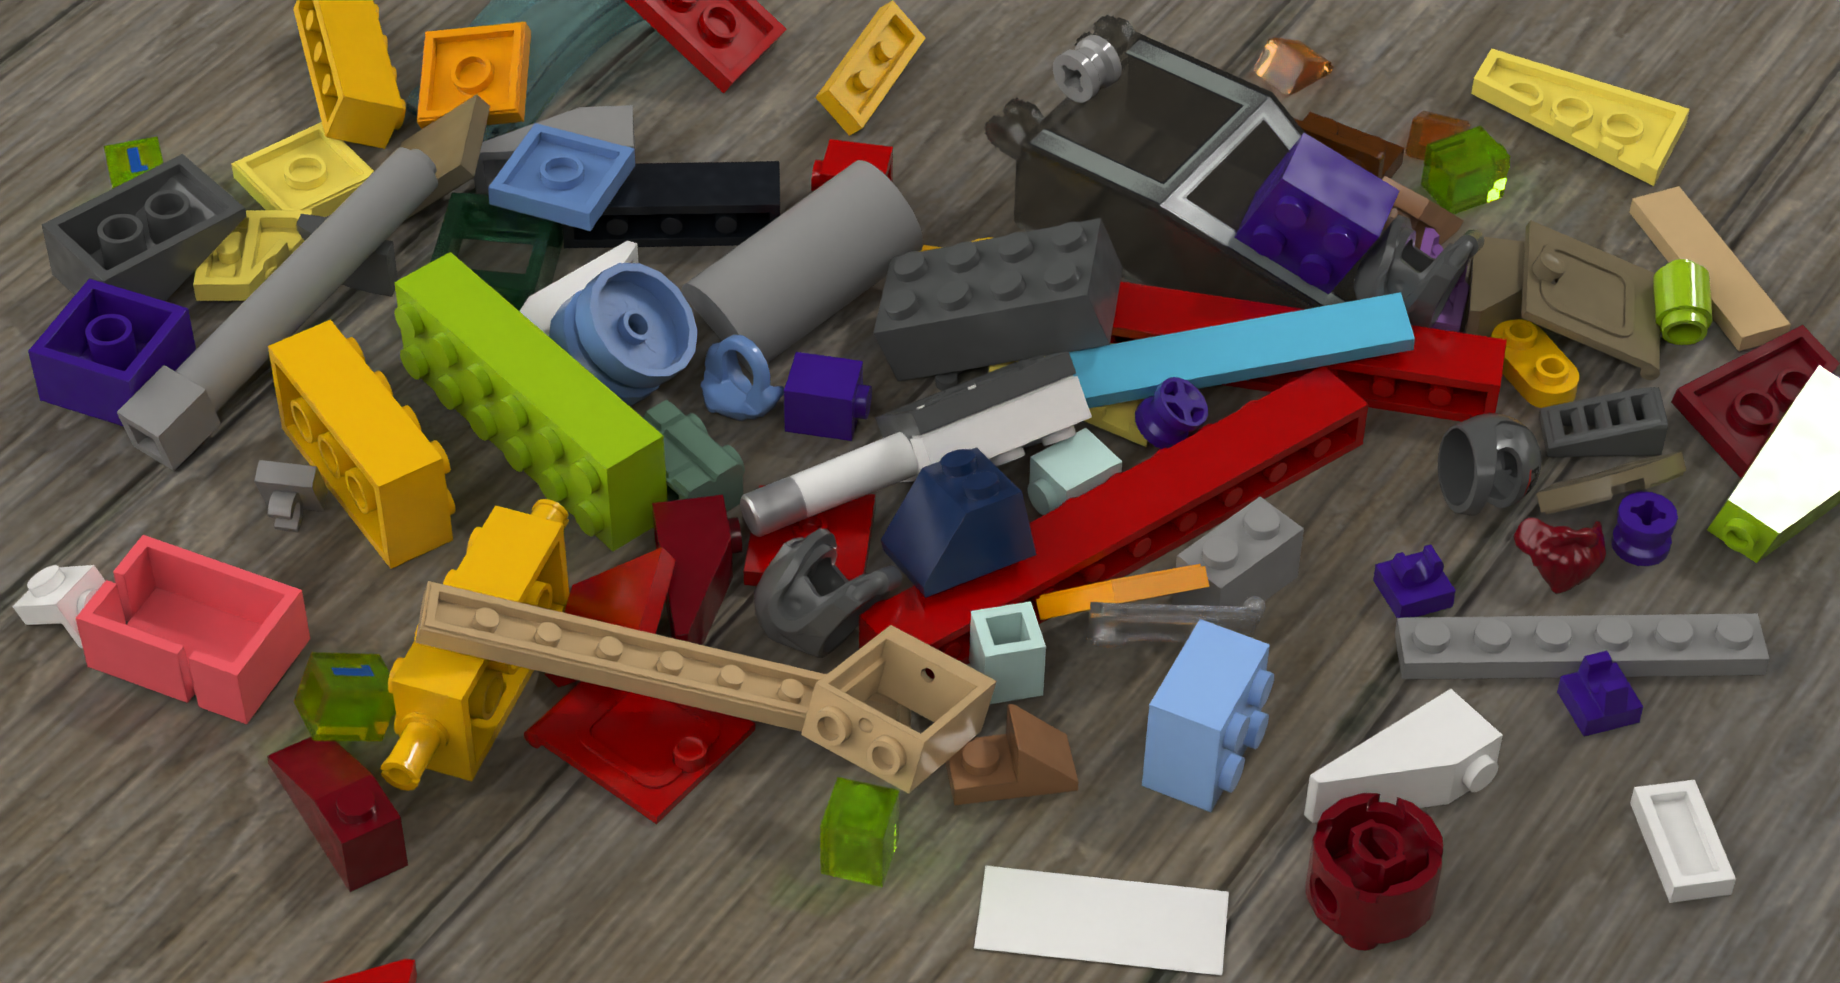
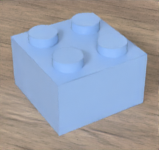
(1207, 716)

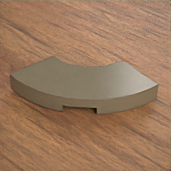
(1604, 484)

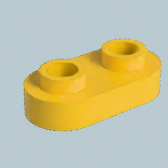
(1536, 364)

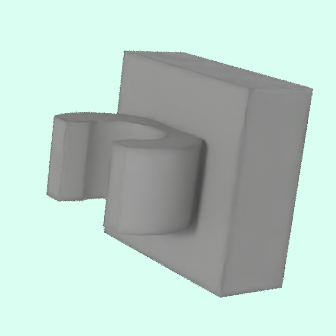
(289, 490)

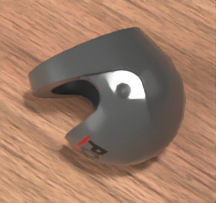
(1487, 461)

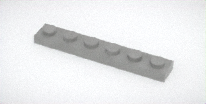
(1558, 644)

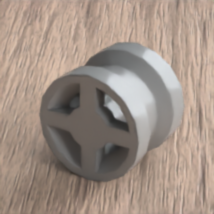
(1087, 68)

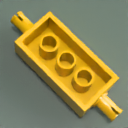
(457, 702)

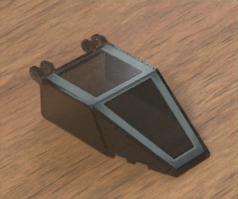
(1165, 166)

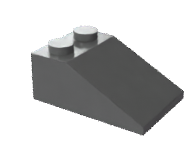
(143, 231)

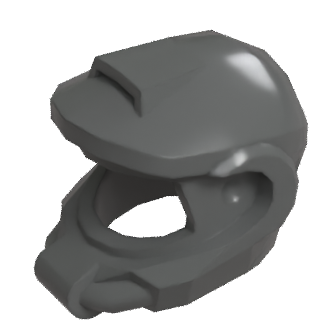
(1399, 266)
(808, 599)

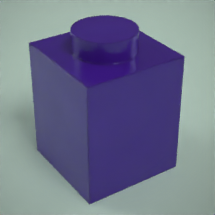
(825, 396)

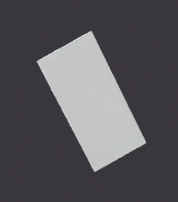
(1102, 920)

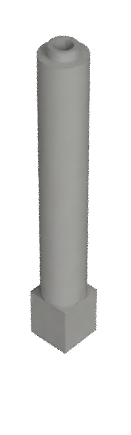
(179, 407)

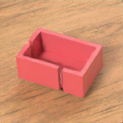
(194, 628)

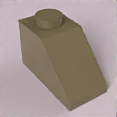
(1494, 285)

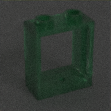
(475, 219)

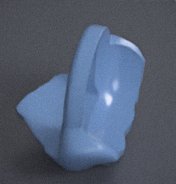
(729, 390)

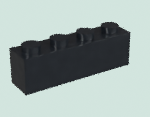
(686, 206)

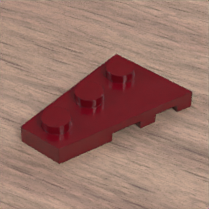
(1748, 396)

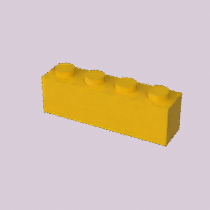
(350, 70)

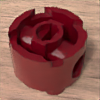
(1374, 869)

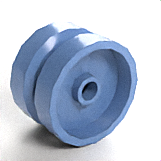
(628, 329)

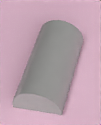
(807, 262)

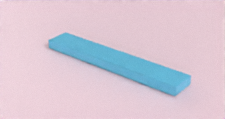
(1245, 349)

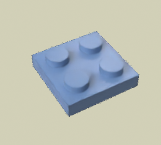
(562, 176)

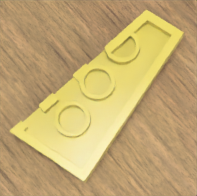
(1599, 118)

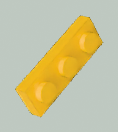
(870, 68)

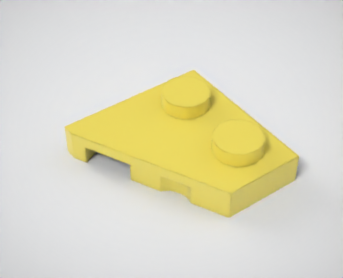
(248, 255)

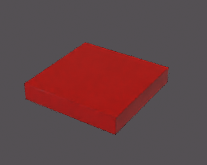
(623, 596)

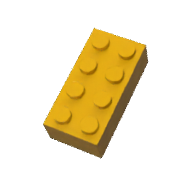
(363, 443)

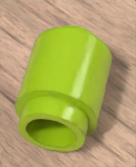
(1682, 301)

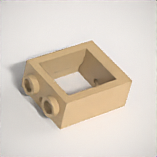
(896, 668)

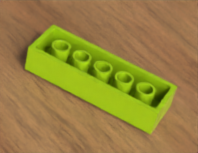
(531, 400)

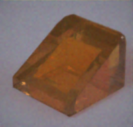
(1291, 65)
(1431, 127)

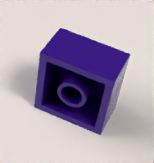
(1317, 213)
(108, 348)

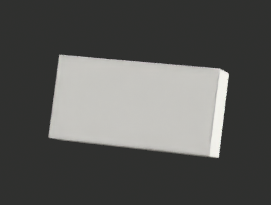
(1682, 841)

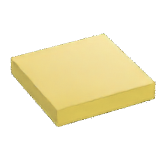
(302, 173)

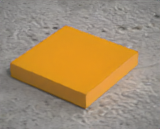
(473, 62)
(1123, 590)

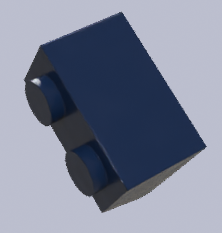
(958, 523)

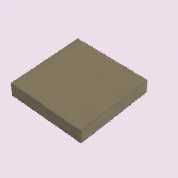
(452, 145)

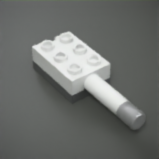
(994, 412)

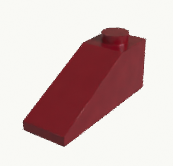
(702, 544)
(343, 809)

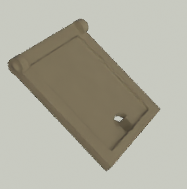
(1594, 297)

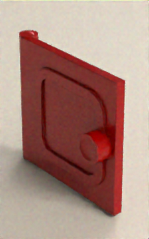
(631, 743)

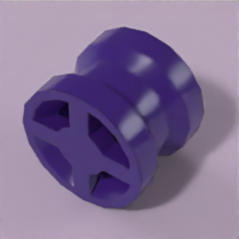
(1171, 413)
(1644, 528)

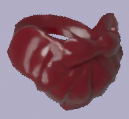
(1561, 553)

